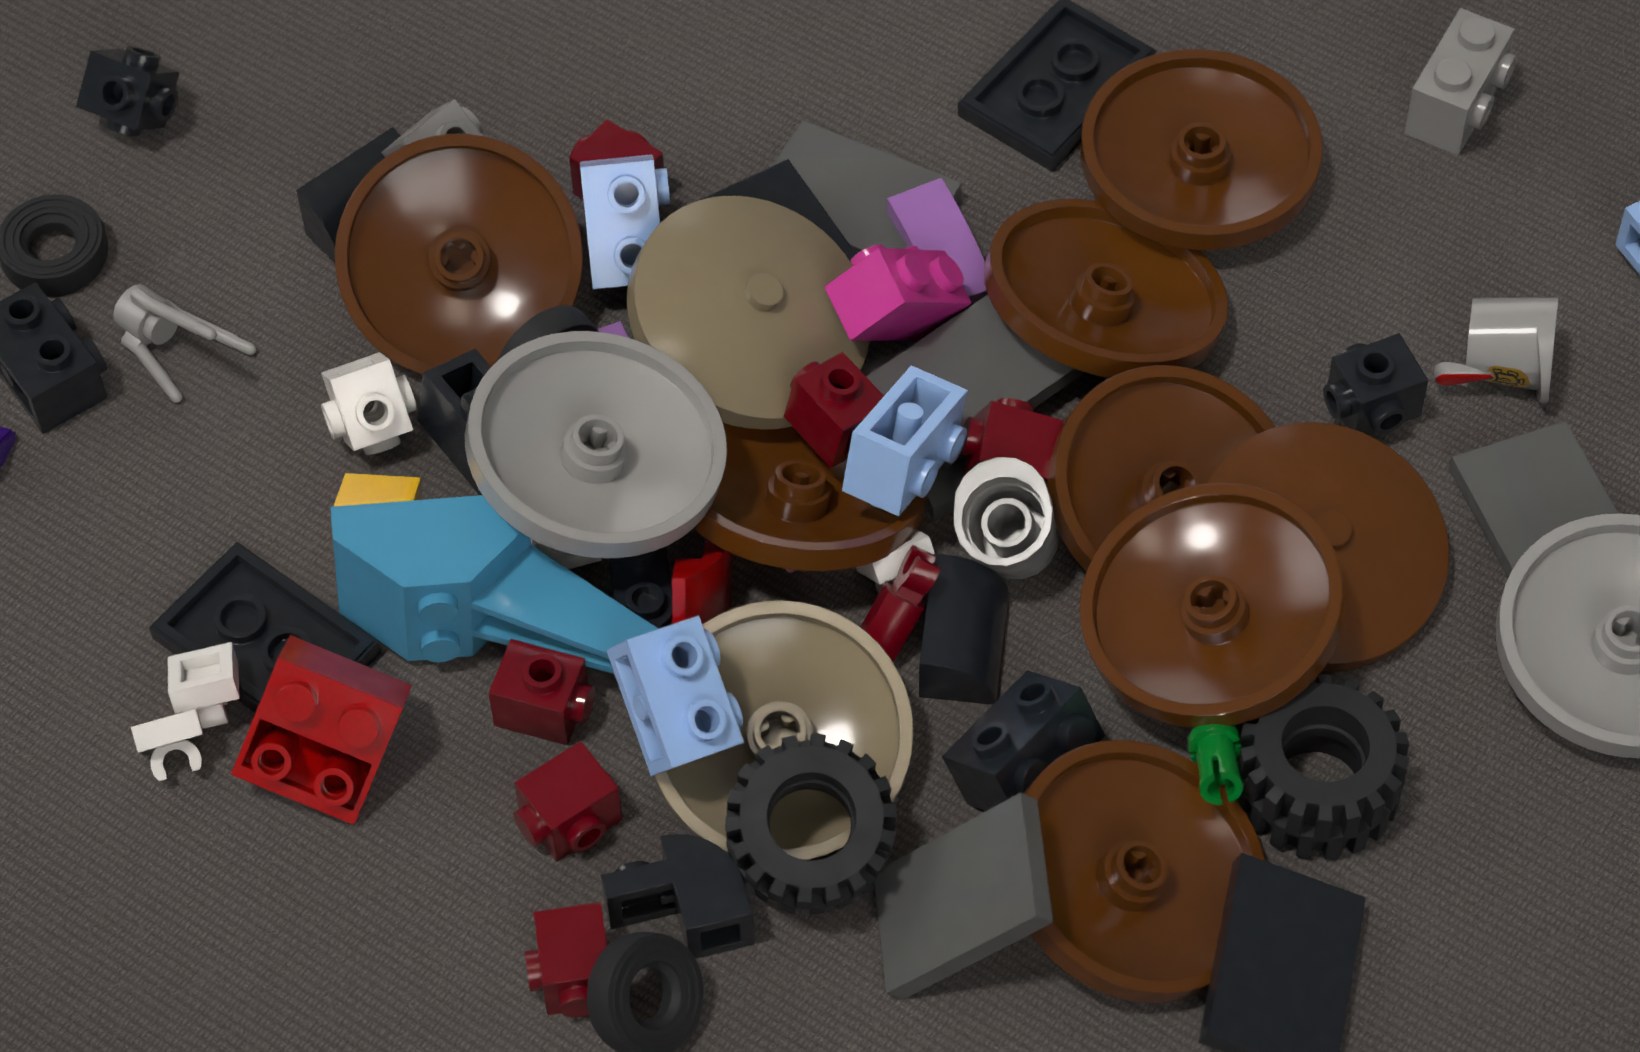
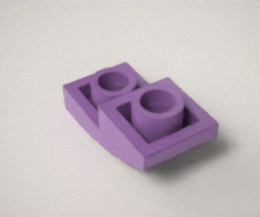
(933, 221)

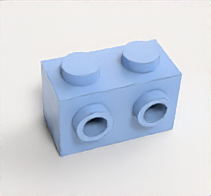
(620, 213)
(906, 441)
(676, 695)

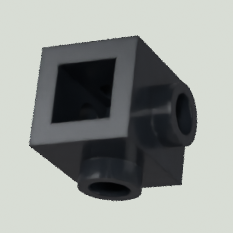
(129, 89)
(1376, 386)

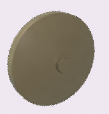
(740, 302)
(796, 675)

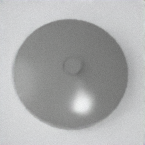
(595, 444)
(1575, 632)

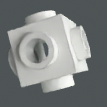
(355, 386)

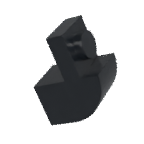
(694, 883)

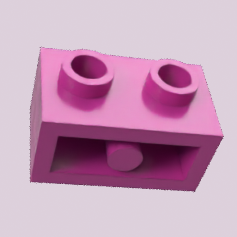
(897, 293)

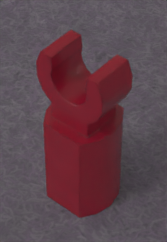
(900, 603)

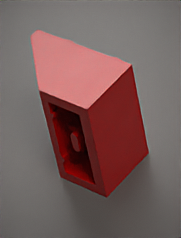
(321, 729)

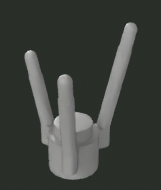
(154, 320)

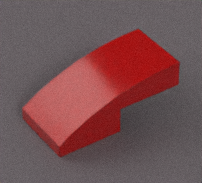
(702, 585)

